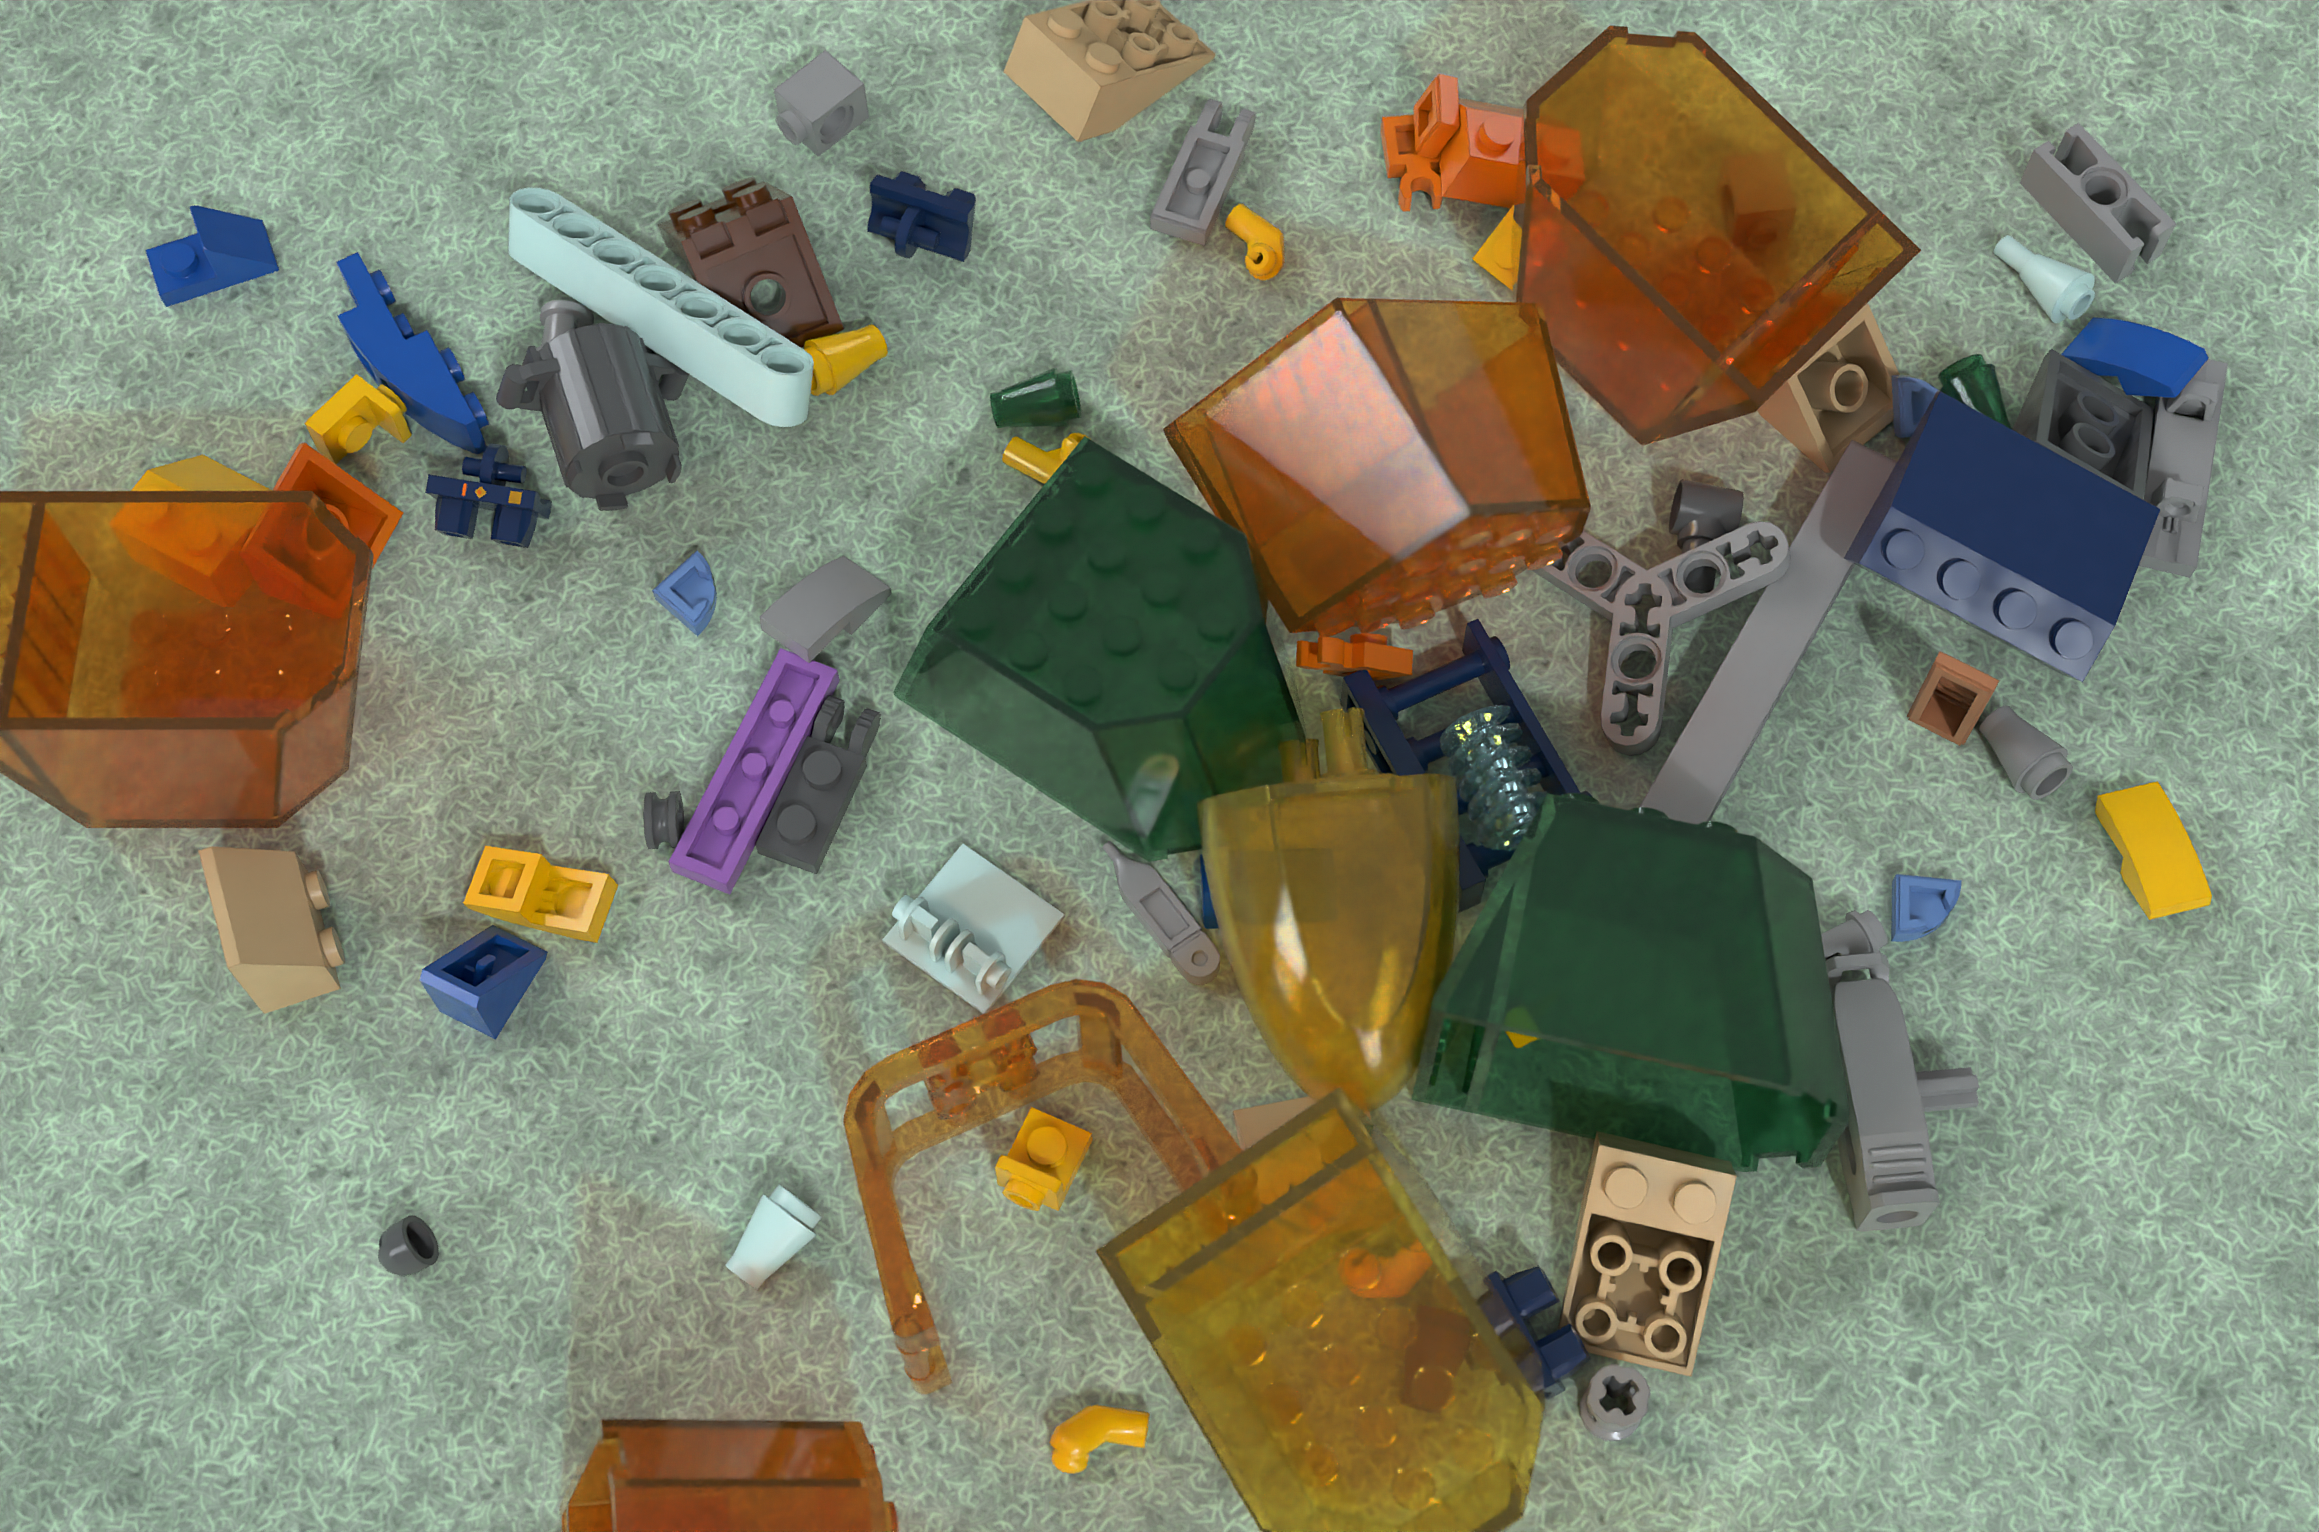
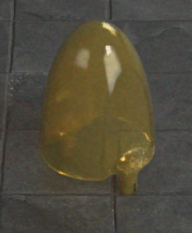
(1337, 910)

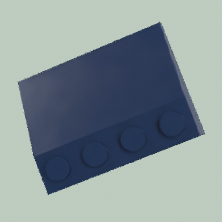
(2006, 537)

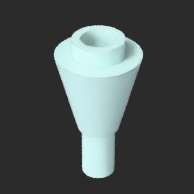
(2055, 285)

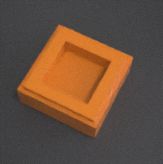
(1436, 116)

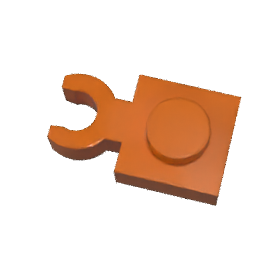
(1402, 161)
(1363, 652)

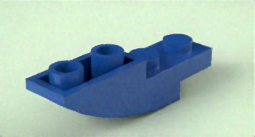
(409, 362)

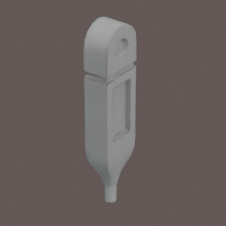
(1165, 918)

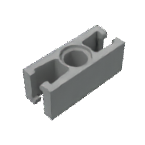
(2097, 203)

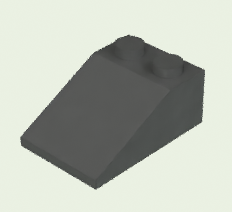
(2088, 422)

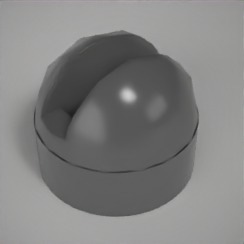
(407, 1247)

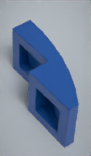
(2139, 355)

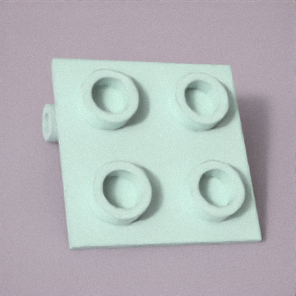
(972, 928)

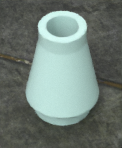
(773, 1236)

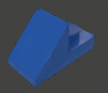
(219, 255)

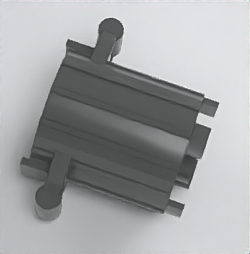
(601, 409)

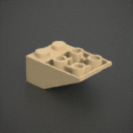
(1103, 61)
(1646, 1251)

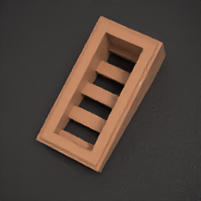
(1952, 698)

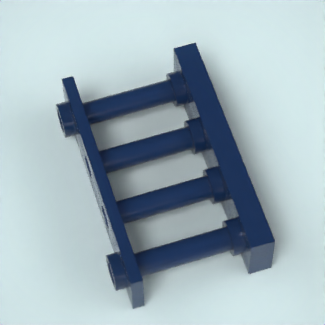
(1405, 757)

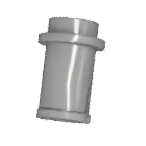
(1855, 936)

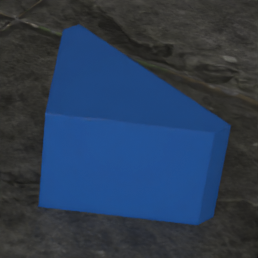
(483, 979)

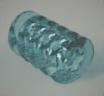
(1492, 775)

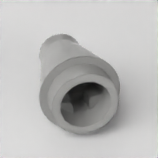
(2027, 755)

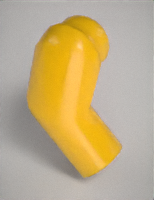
(1035, 461)

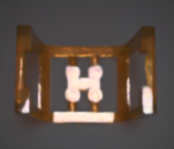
(987, 1072)

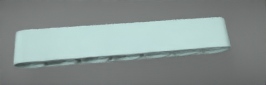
(662, 306)

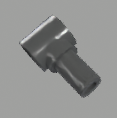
(1699, 516)

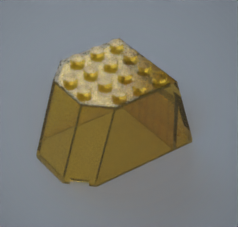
(1337, 1336)

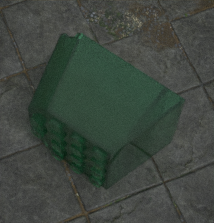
(1115, 656)
(1664, 987)

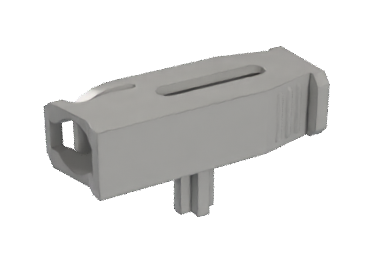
(1887, 1136)

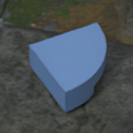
(1910, 402)
(689, 593)
(1920, 905)

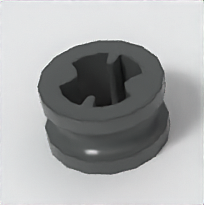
(663, 819)

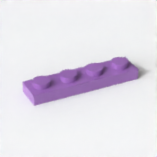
(753, 772)

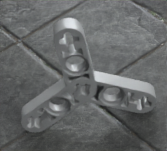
(1676, 607)

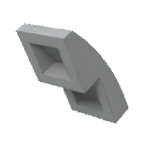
(822, 605)

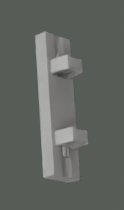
(2181, 469)

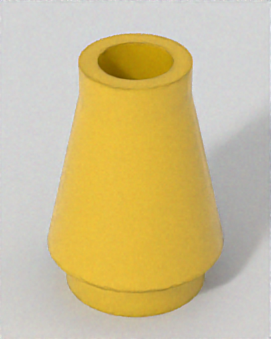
(843, 357)

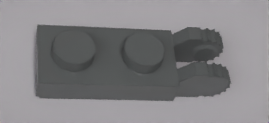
(818, 790)

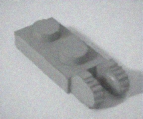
(1202, 176)

